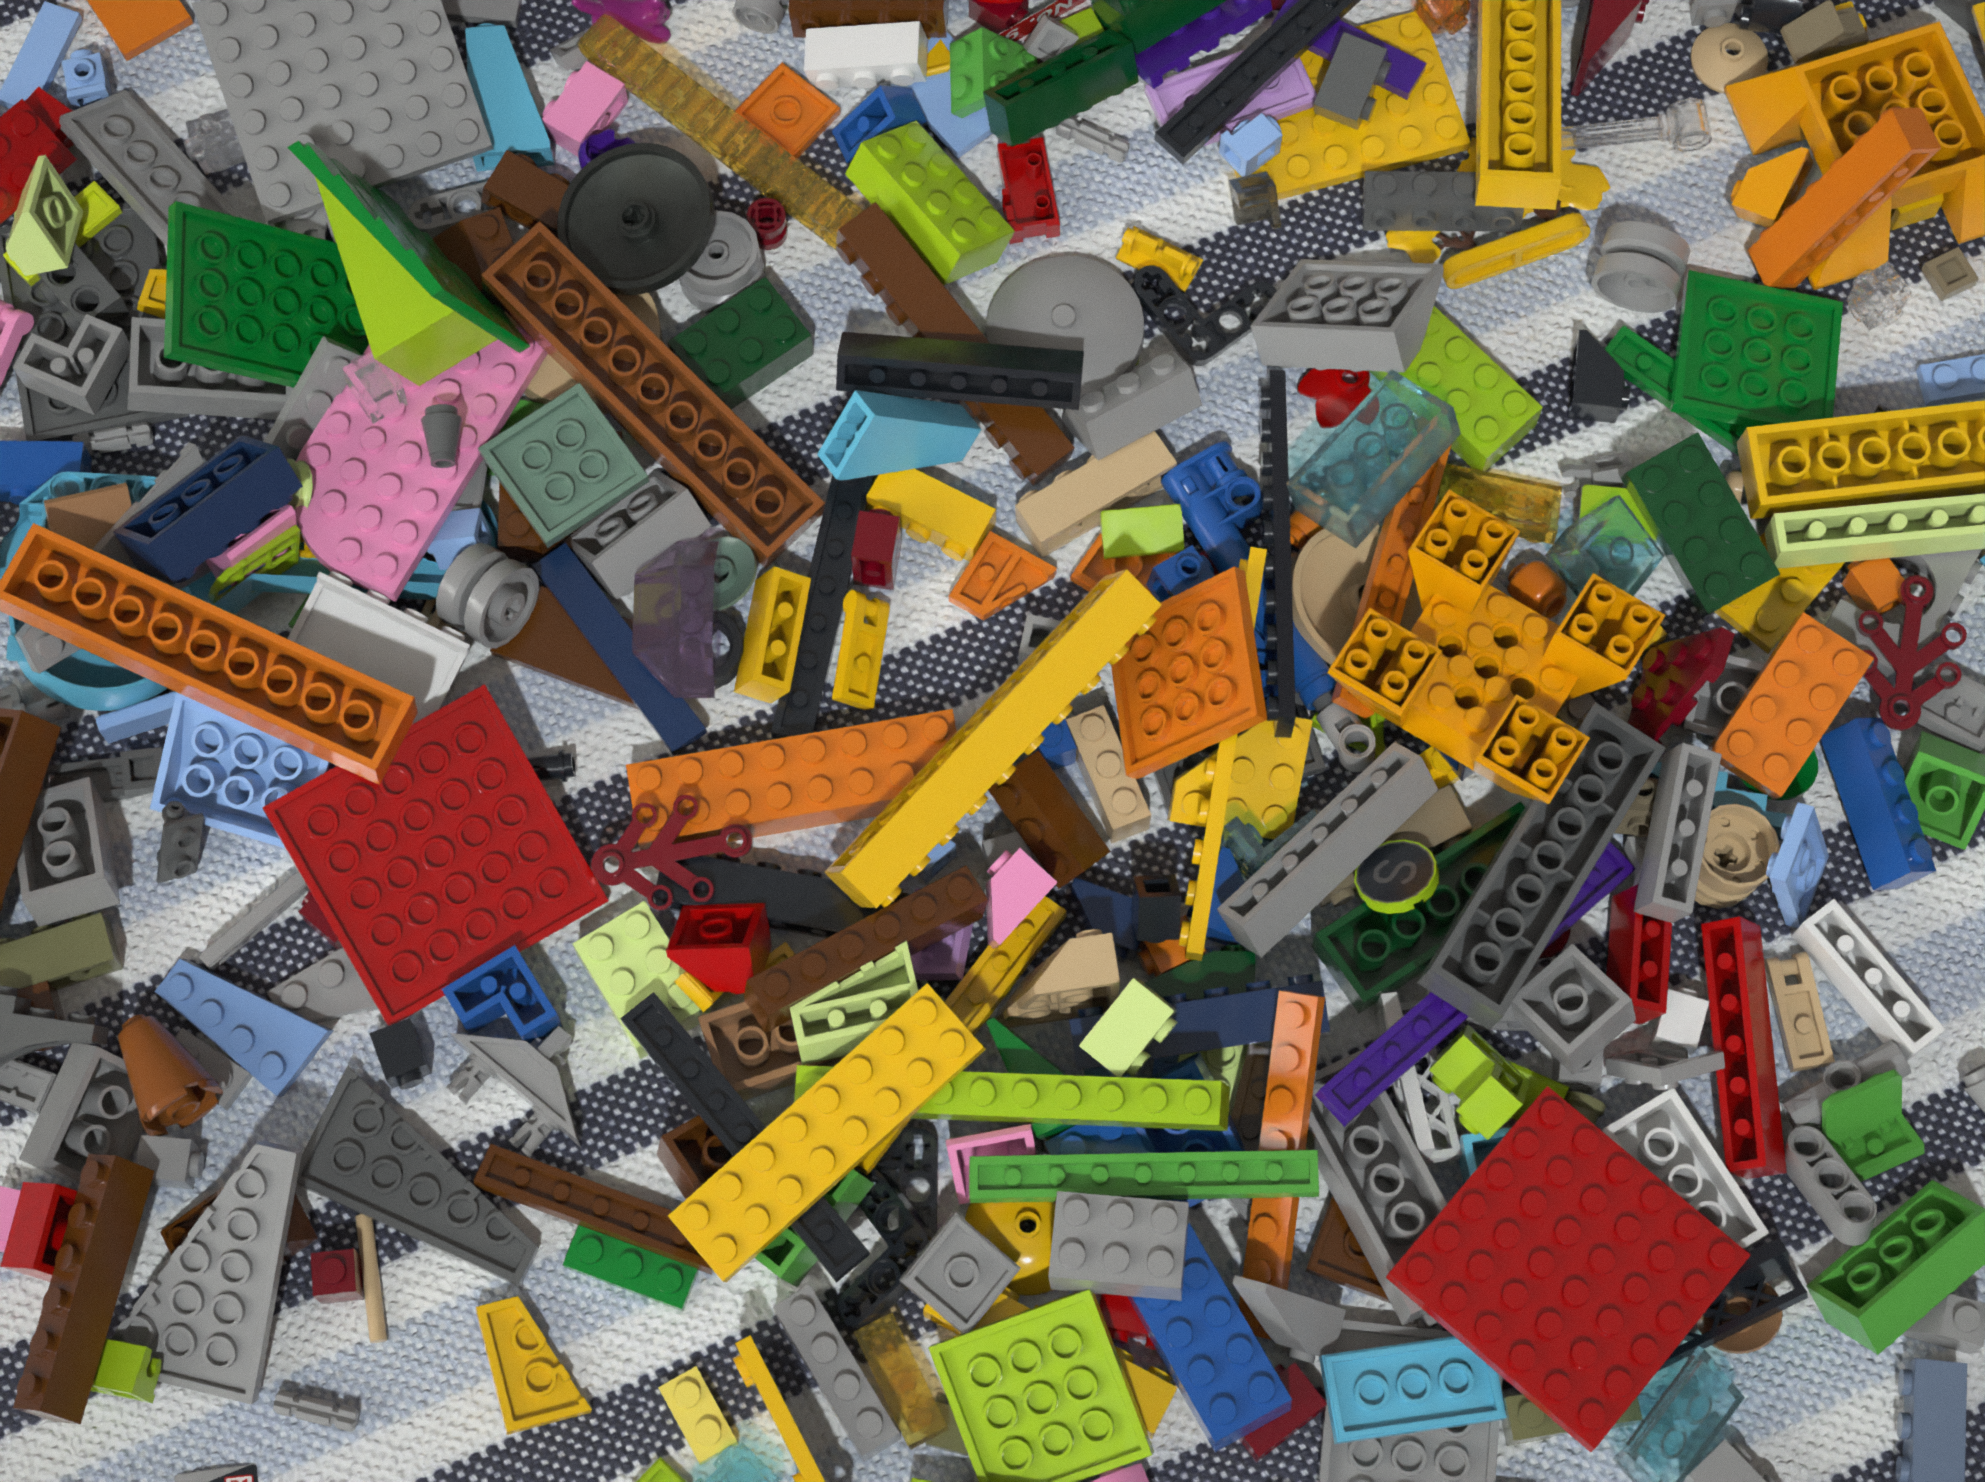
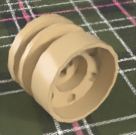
(1742, 845)

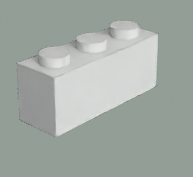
(866, 55)

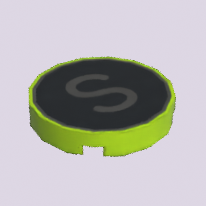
(1397, 876)

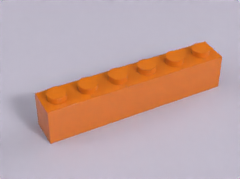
(1844, 197)

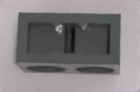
(85, 289)

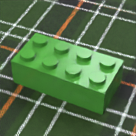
(1903, 1267)

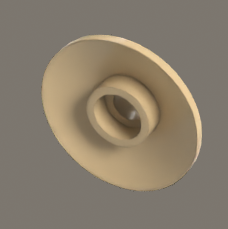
(1717, 67)

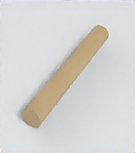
(371, 1279)

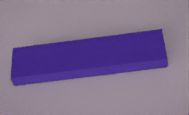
(1405, 68)

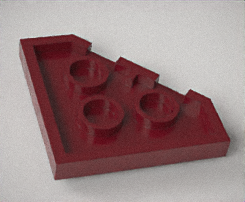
(1673, 677)

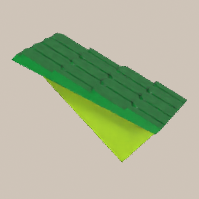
(411, 299)

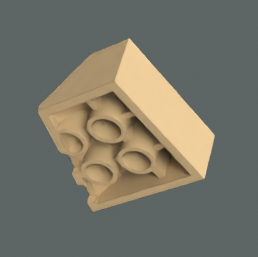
(1072, 978)

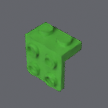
(981, 63)
(1869, 1126)

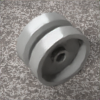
(727, 264)
(1640, 266)
(487, 595)

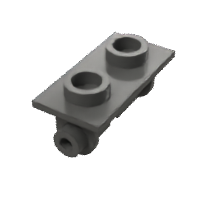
(179, 842)

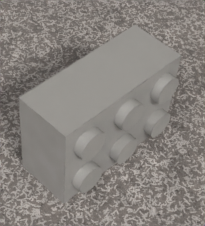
(67, 855)
(1119, 1245)

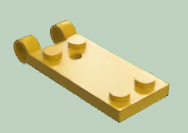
(754, 1371)

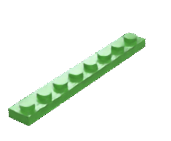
(1145, 1175)

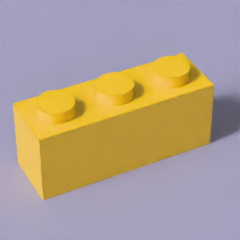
(933, 511)
(772, 635)

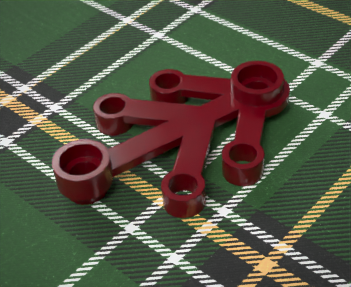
(1906, 659)
(664, 854)

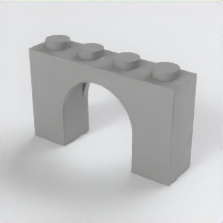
(1945, 572)

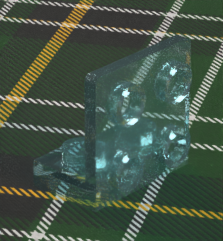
(1246, 843)

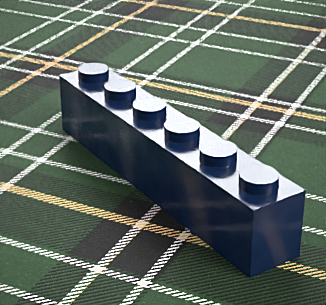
(1209, 1022)

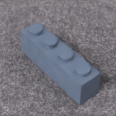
(1932, 1421)

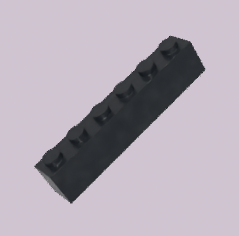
(960, 370)
(793, 901)

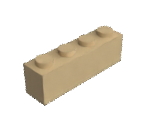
(1078, 496)

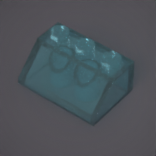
(1680, 1422)

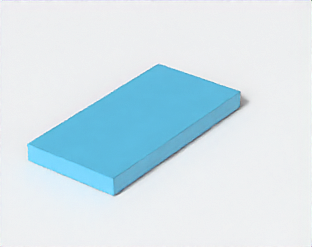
(1408, 1389)

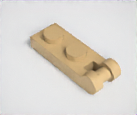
(1799, 1013)

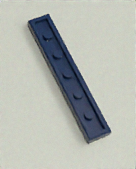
(612, 642)

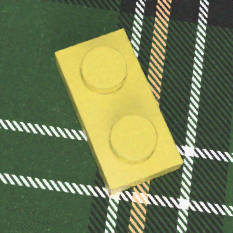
(698, 1415)

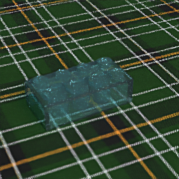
(1373, 458)

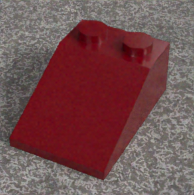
(1605, 31)

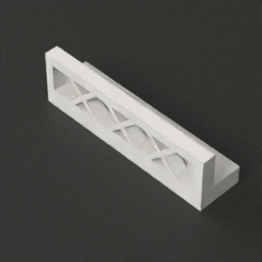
(1409, 1095)

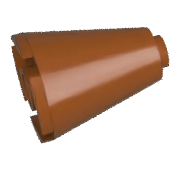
(164, 1076)

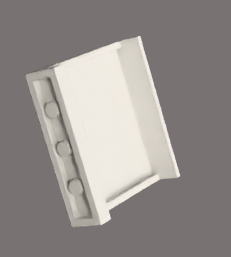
(381, 640)

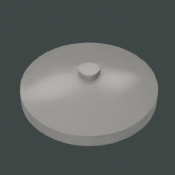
(1072, 307)

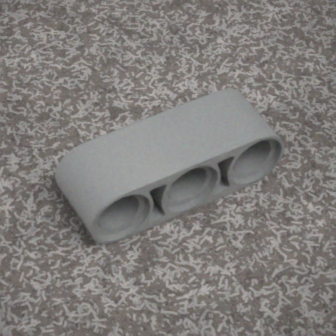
(1831, 1204)

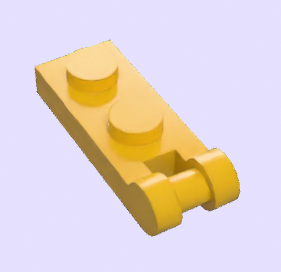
(860, 650)

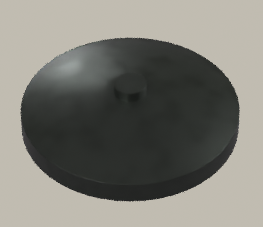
(637, 217)

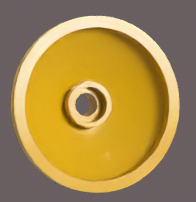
(1028, 1250)

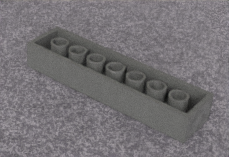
(1540, 871)

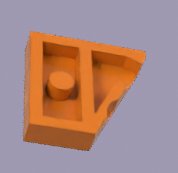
(999, 577)

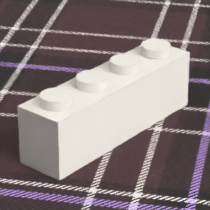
(1867, 980)

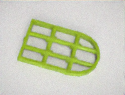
(264, 555)

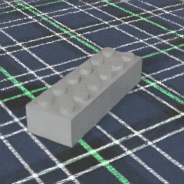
(1376, 1182)

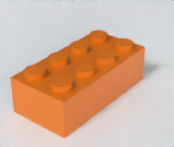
(1789, 705)

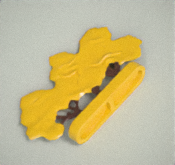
(1579, 188)

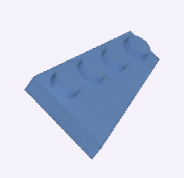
(253, 1031)

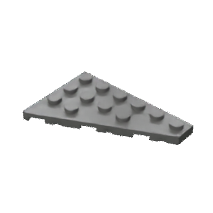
(219, 1290)

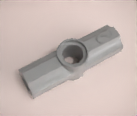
(1805, 1106)

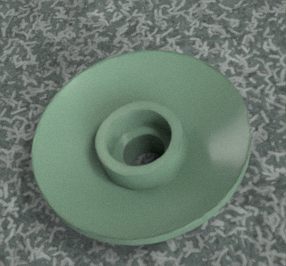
(739, 568)

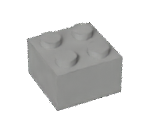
(1573, 1009)

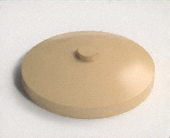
(1329, 588)

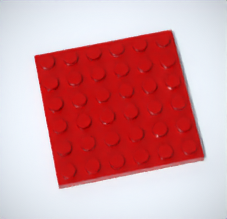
(437, 859)
(1568, 1268)

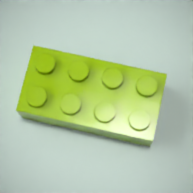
(930, 202)
(1486, 400)

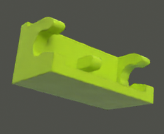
(124, 1371)

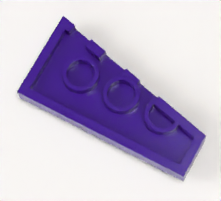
(1199, 35)

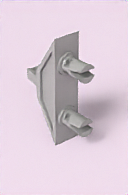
(527, 1070)

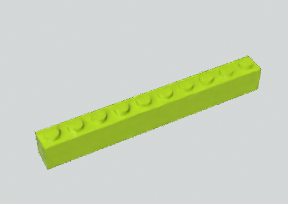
(1069, 1100)

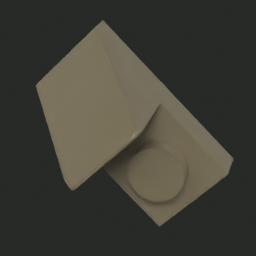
(1823, 32)

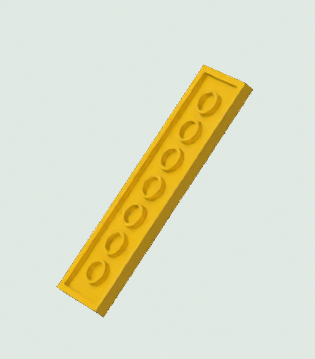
(826, 1133)

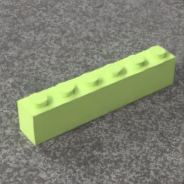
(1876, 531)

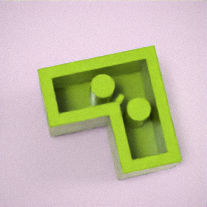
(1482, 1080)

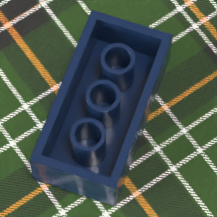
(208, 510)

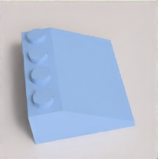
(228, 770)

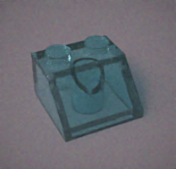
(1607, 544)

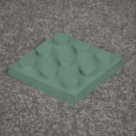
(563, 465)

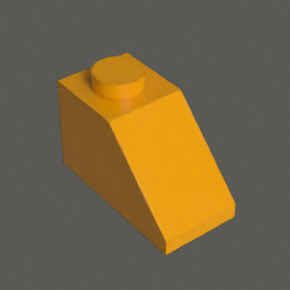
(1771, 187)

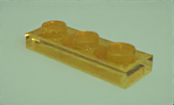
(901, 1381)

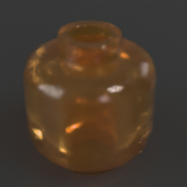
(1443, 15)

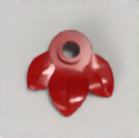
(1333, 395)

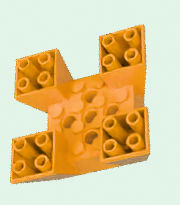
(1843, 96)
(1491, 656)

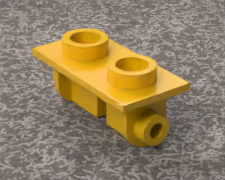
(1145, 249)

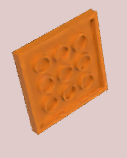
(1189, 676)

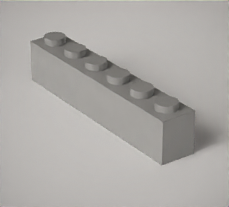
(1328, 849)

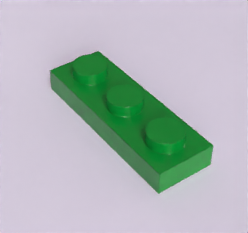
(630, 1268)

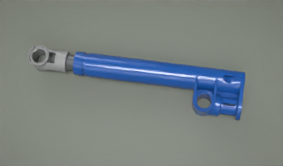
(1207, 493)

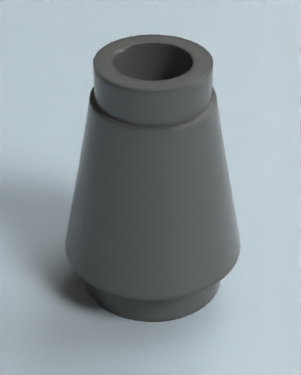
(442, 433)

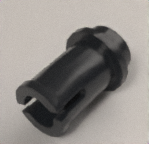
(554, 766)

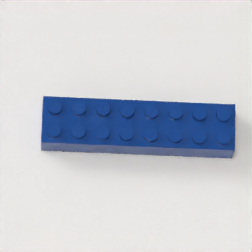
(1205, 1334)

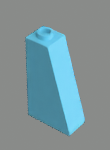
(504, 99)
(895, 434)

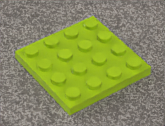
(1042, 1395)

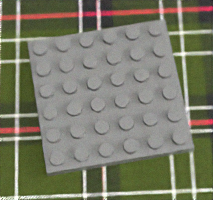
(351, 76)

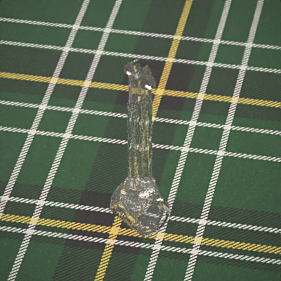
(1683, 125)

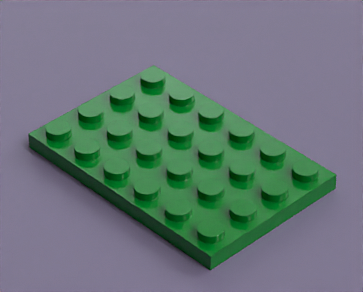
(253, 296)

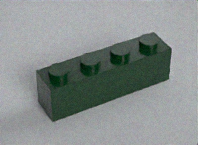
(1061, 87)

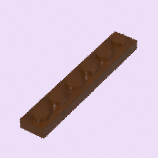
(585, 1204)

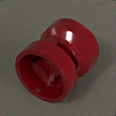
(770, 232)

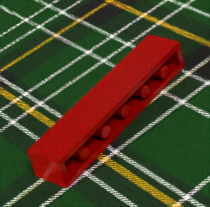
(1744, 1034)

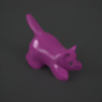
(639, 16)

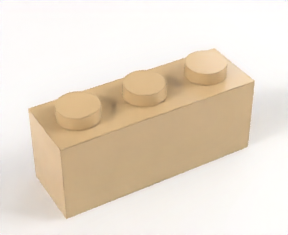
(1103, 770)

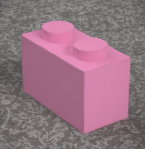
(584, 108)

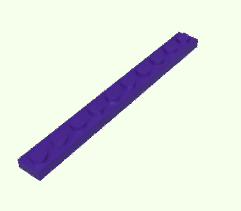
(1435, 1019)

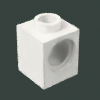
(1682, 1022)

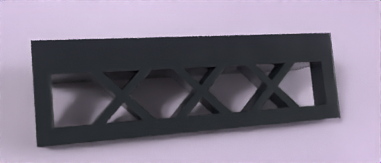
(1761, 1267)

